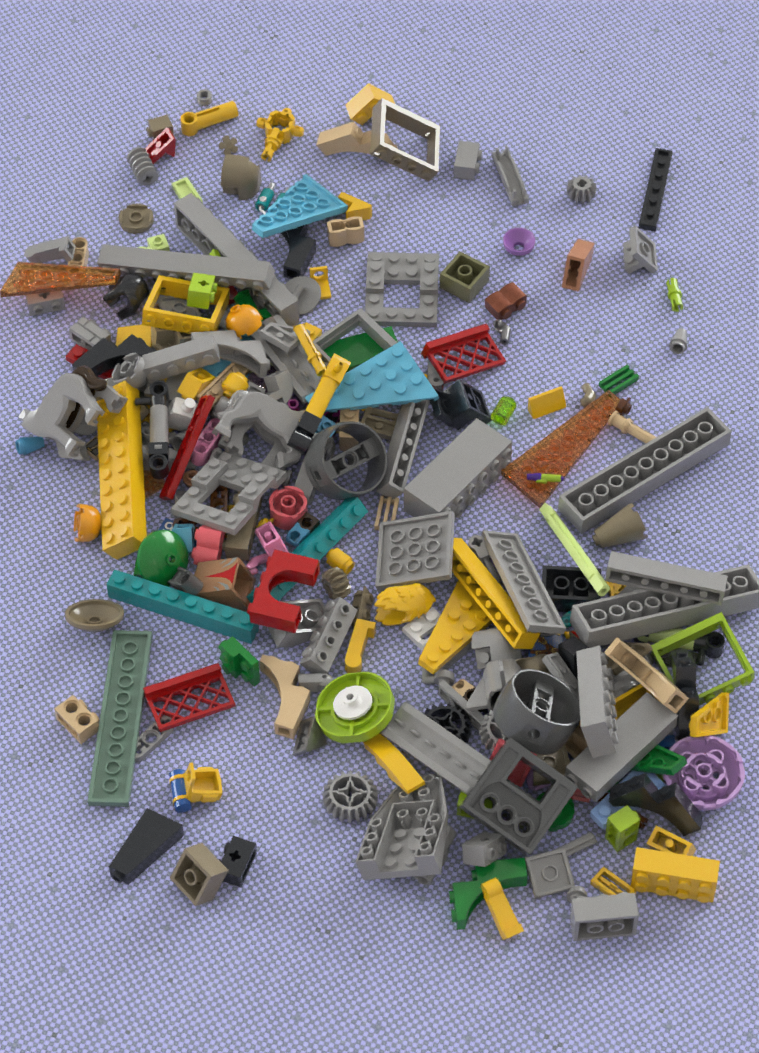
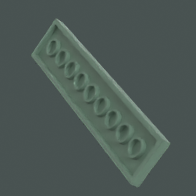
(120, 719)

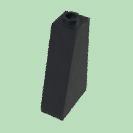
(145, 844)

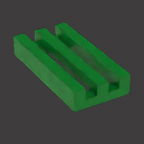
(617, 378)

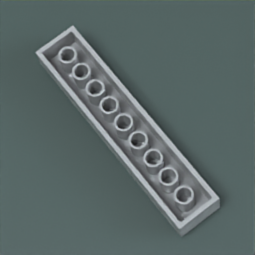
(209, 233)
(644, 470)
(651, 612)

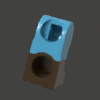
(302, 529)

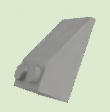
(310, 612)

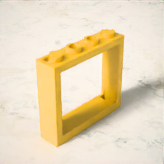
(181, 322)

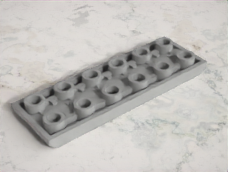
(301, 371)
(436, 747)

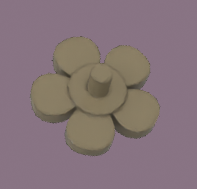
(229, 145)

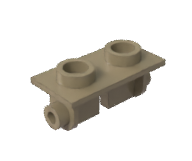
(363, 601)

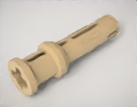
(627, 426)

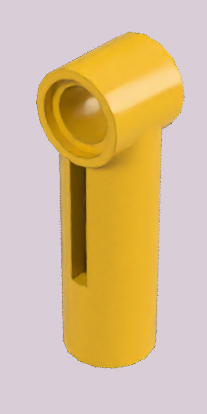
(193, 122)

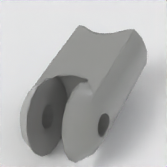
(314, 681)

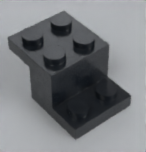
(460, 405)

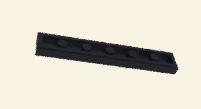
(655, 189)

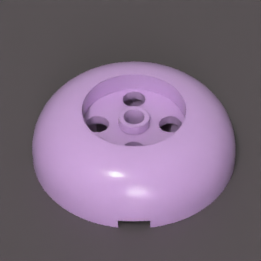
(720, 759)

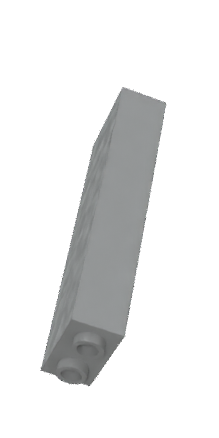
(638, 733)

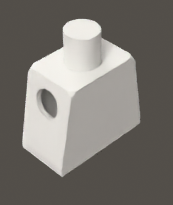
(181, 413)

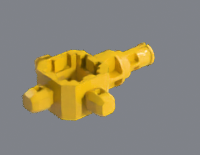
(275, 136)

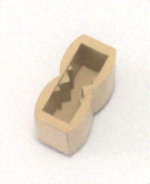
(345, 231)

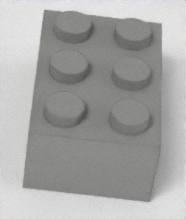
(604, 916)

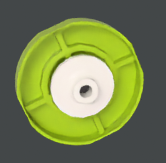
(355, 707)

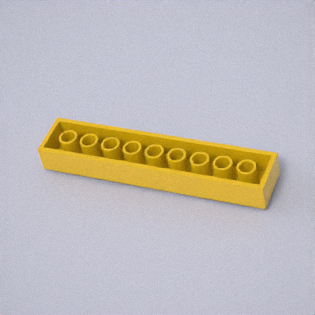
(121, 476)

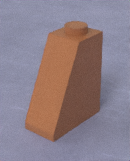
(577, 264)

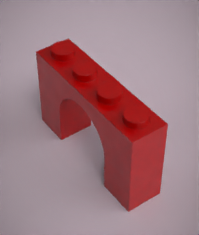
(281, 568)

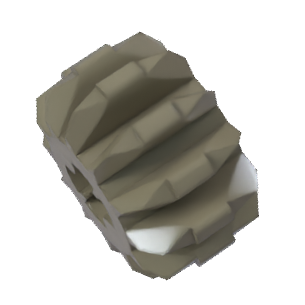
(336, 583)

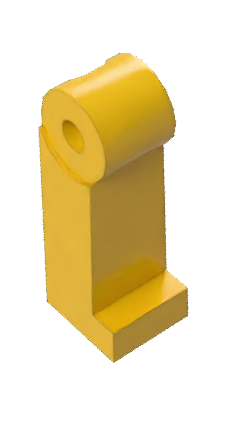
(358, 641)
(500, 909)

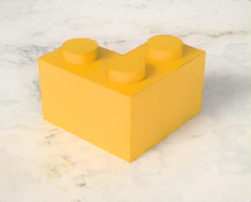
(362, 104)

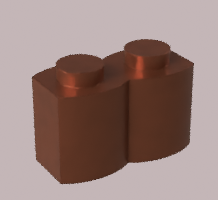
(505, 301)

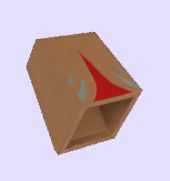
(226, 582)

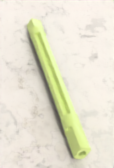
(575, 550)

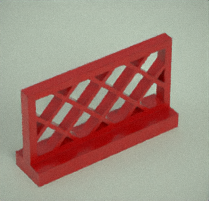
(461, 339)
(184, 685)

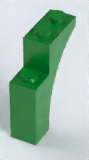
(468, 894)

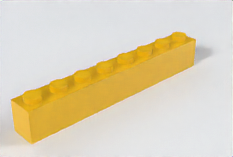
(490, 596)

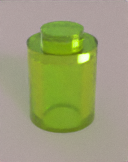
(503, 410)

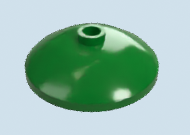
(155, 553)

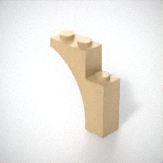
(347, 139)
(646, 675)
(293, 698)

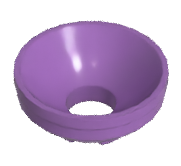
(521, 237)

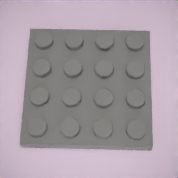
(415, 550)

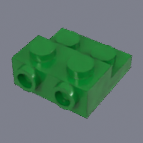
(239, 661)

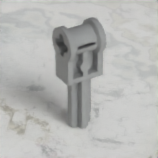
(478, 546)

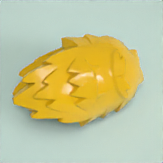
(403, 603)

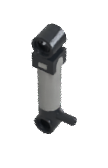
(158, 428)

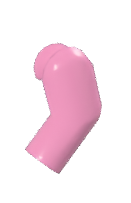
(255, 561)

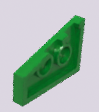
(661, 761)

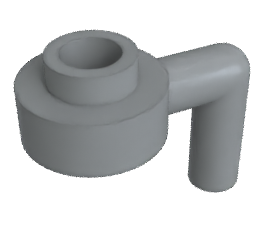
(439, 676)

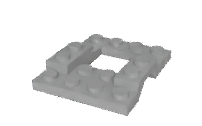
(402, 270)
(231, 472)

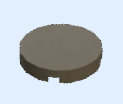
(136, 218)

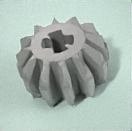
(581, 189)

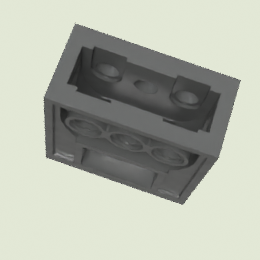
(520, 805)

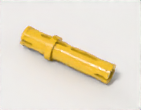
(314, 356)

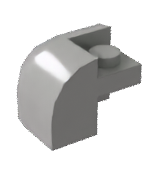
(492, 646)

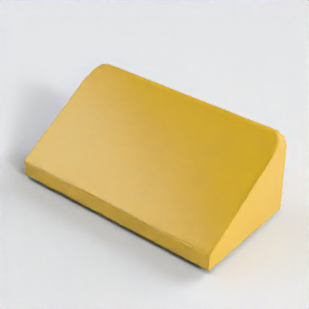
(546, 402)

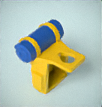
(194, 786)

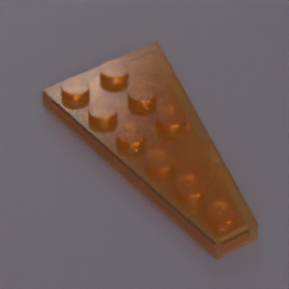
(43, 278)

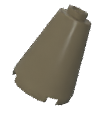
(620, 529)

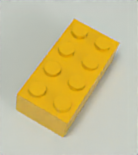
(675, 875)

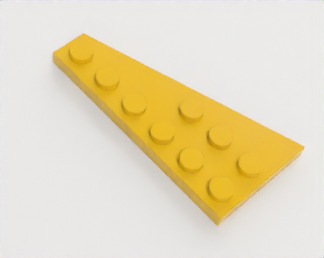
(453, 630)

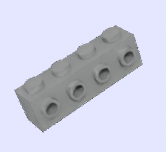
(181, 358)
(328, 636)

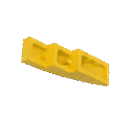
(395, 764)

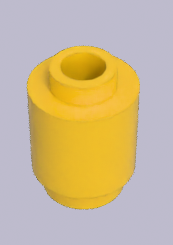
(340, 559)

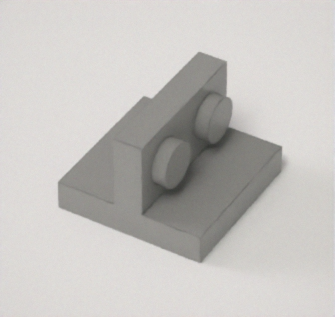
(639, 252)

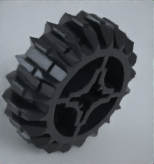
(446, 715)

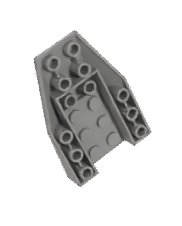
(406, 833)

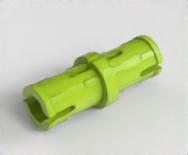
(674, 294)

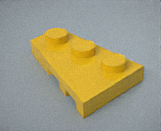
(711, 718)

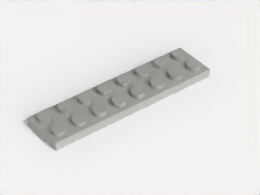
(523, 583)

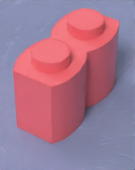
(208, 544)

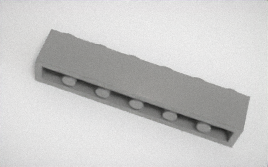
(403, 448)
(666, 578)

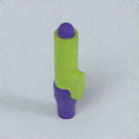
(544, 478)

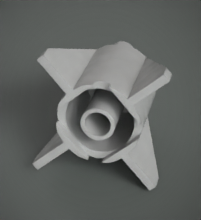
(492, 683)

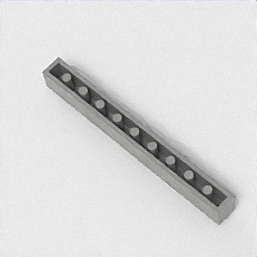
(181, 265)

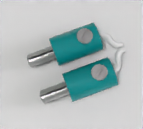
(266, 197)

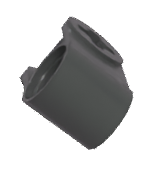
(186, 582)

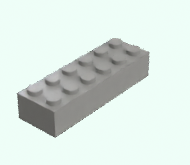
(597, 701)

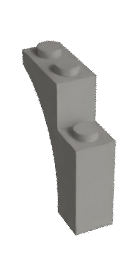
(246, 353)

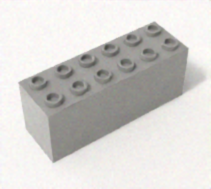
(459, 472)

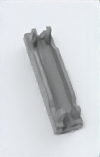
(510, 177)

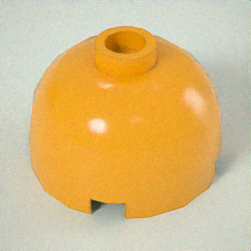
(243, 320)
(87, 523)

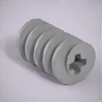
(142, 166)

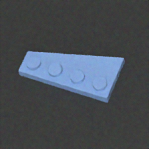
(605, 809)

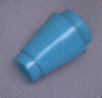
(29, 444)

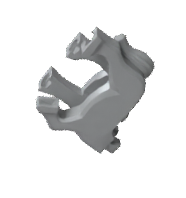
(269, 419)

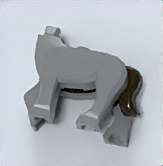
(65, 407)

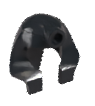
(135, 290)

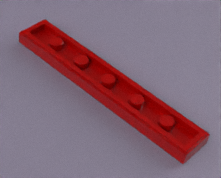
(186, 447)

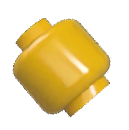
(233, 383)

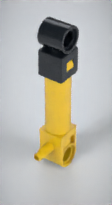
(318, 404)

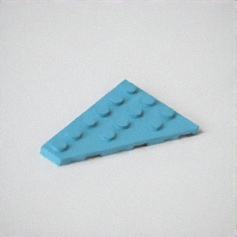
(300, 206)
(382, 380)

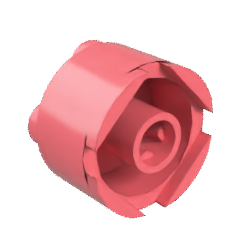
(287, 506)

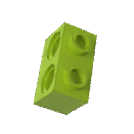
(622, 828)

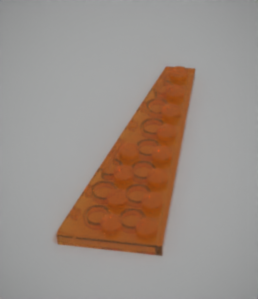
(560, 449)

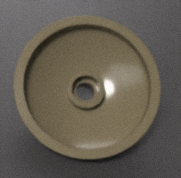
(94, 615)

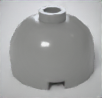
(131, 371)

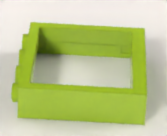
(695, 632)

